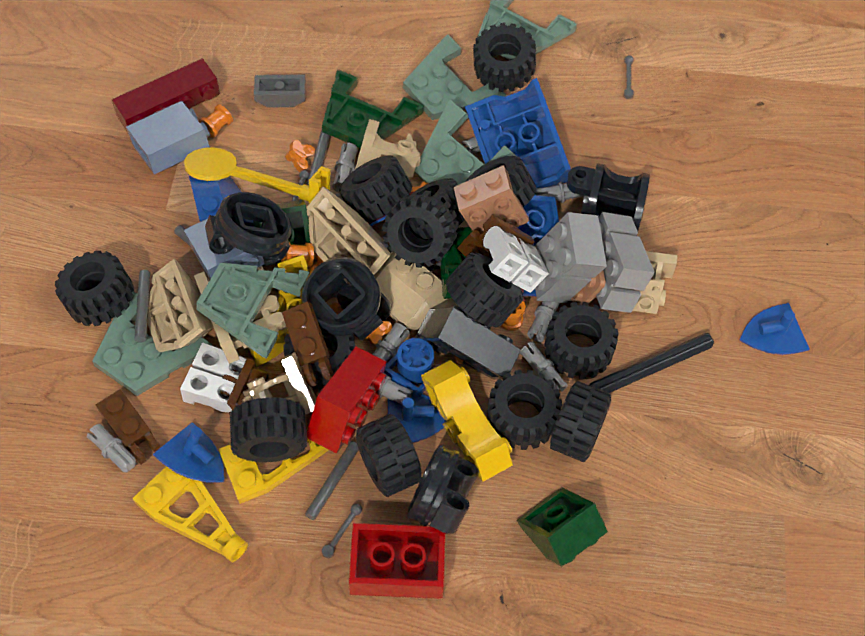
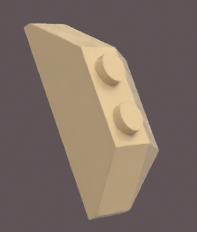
(341, 232)
(410, 291)
(173, 309)

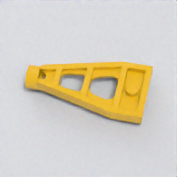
(251, 483)
(166, 489)

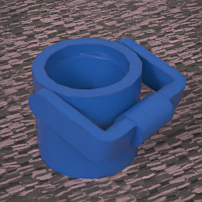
(413, 359)

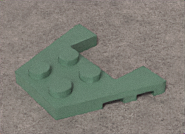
(544, 38)
(436, 84)
(446, 156)
(237, 295)
(138, 364)

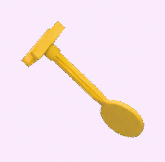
(217, 164)

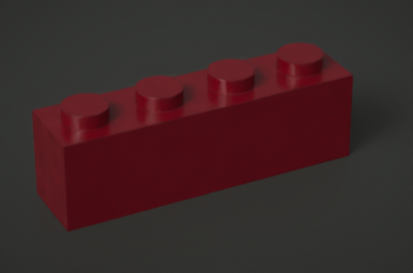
(188, 84)

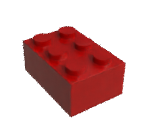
(346, 400)
(397, 561)

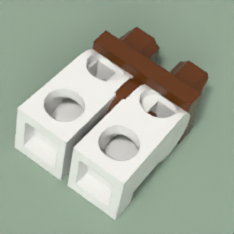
(513, 254)
(216, 381)

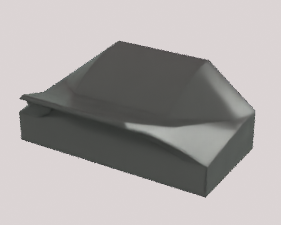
(279, 90)

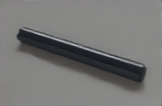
(654, 363)

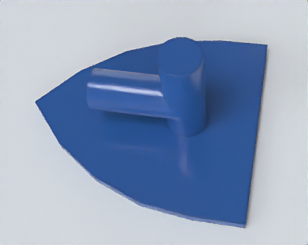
(775, 332)
(417, 417)
(192, 455)

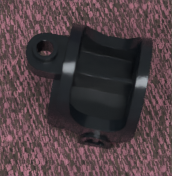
(609, 191)

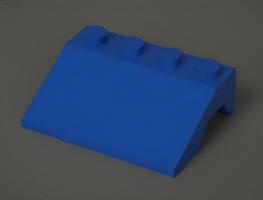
(525, 128)

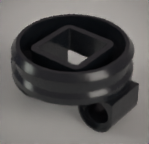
(228, 229)
(358, 317)
(443, 491)

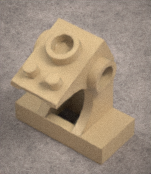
(374, 146)
(654, 295)
(293, 381)

